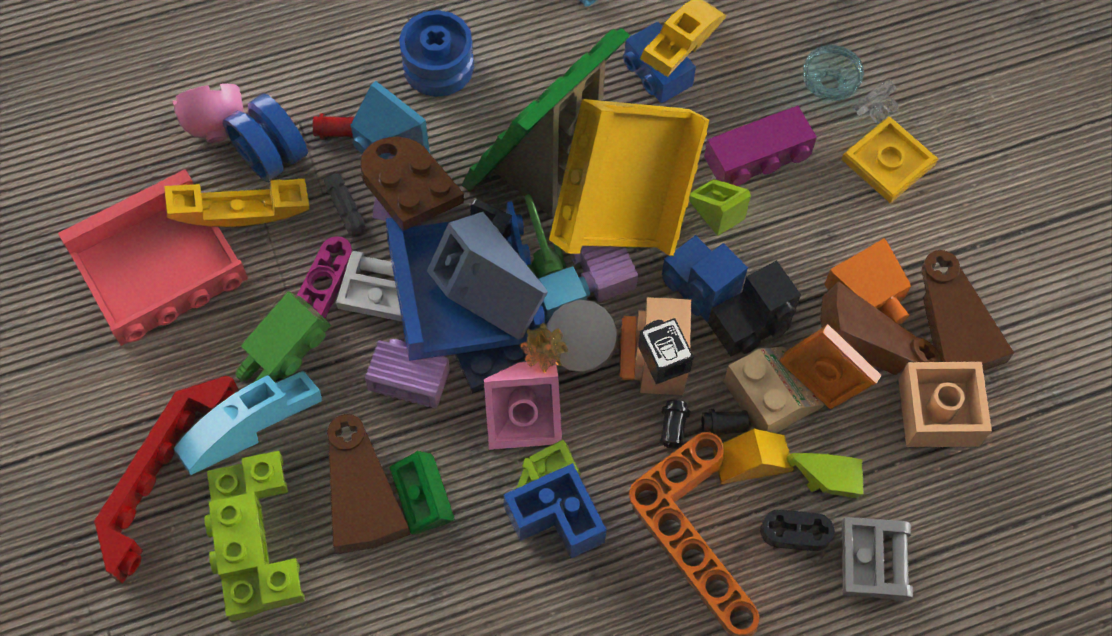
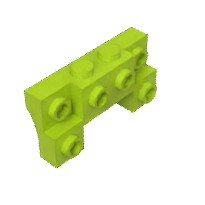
(240, 542)

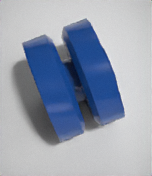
(437, 53)
(265, 137)

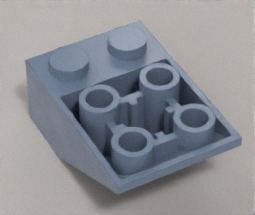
(486, 275)

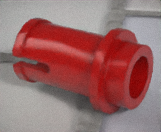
(332, 126)

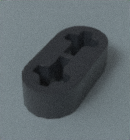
(798, 521)

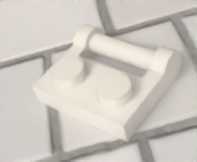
(368, 293)

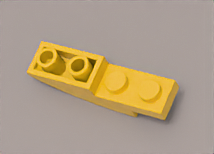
(682, 34)

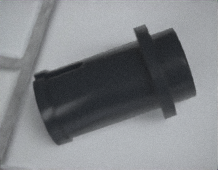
(725, 422)
(674, 423)

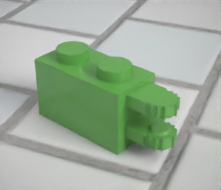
(283, 339)

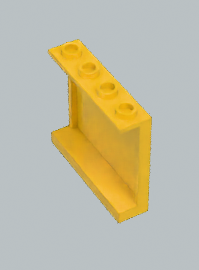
(628, 176)

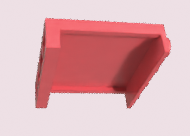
(150, 266)

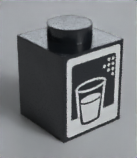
(665, 350)

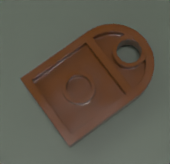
(410, 184)

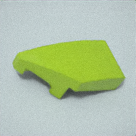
(546, 462)
(830, 473)

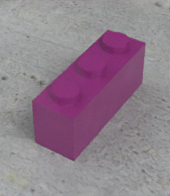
(760, 147)

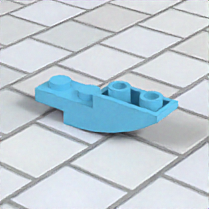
(236, 420)

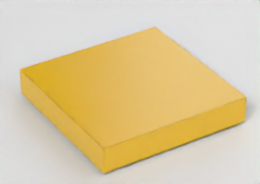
(889, 159)

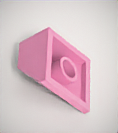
(523, 407)

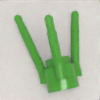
(545, 259)

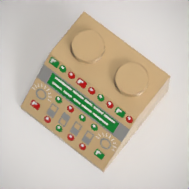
(769, 390)

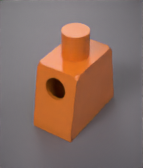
(875, 278)

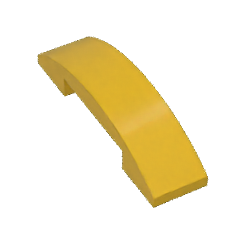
(236, 208)

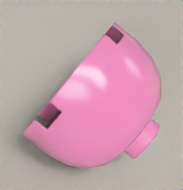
(203, 110)

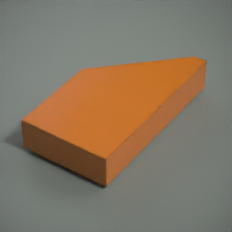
(628, 347)

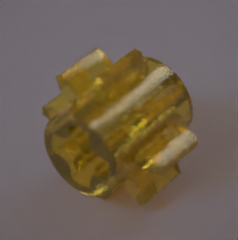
(537, 342)

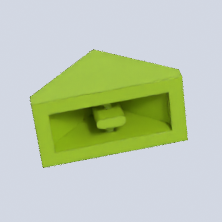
(721, 204)

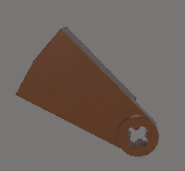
(958, 318)
(873, 333)
(361, 497)

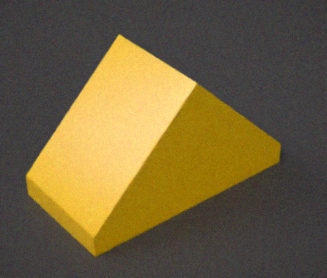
(754, 456)

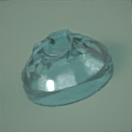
(836, 63)

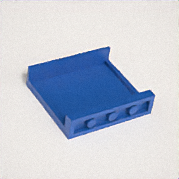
(429, 318)

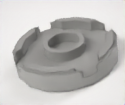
(587, 333)

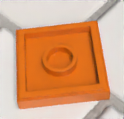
(829, 367)

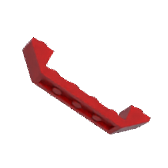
(120, 552)

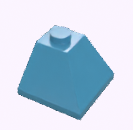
(386, 116)

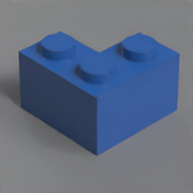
(704, 275)
(558, 502)

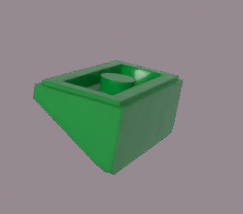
(421, 492)

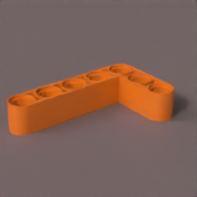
(687, 537)

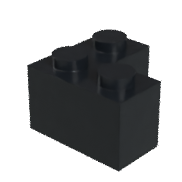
(757, 312)

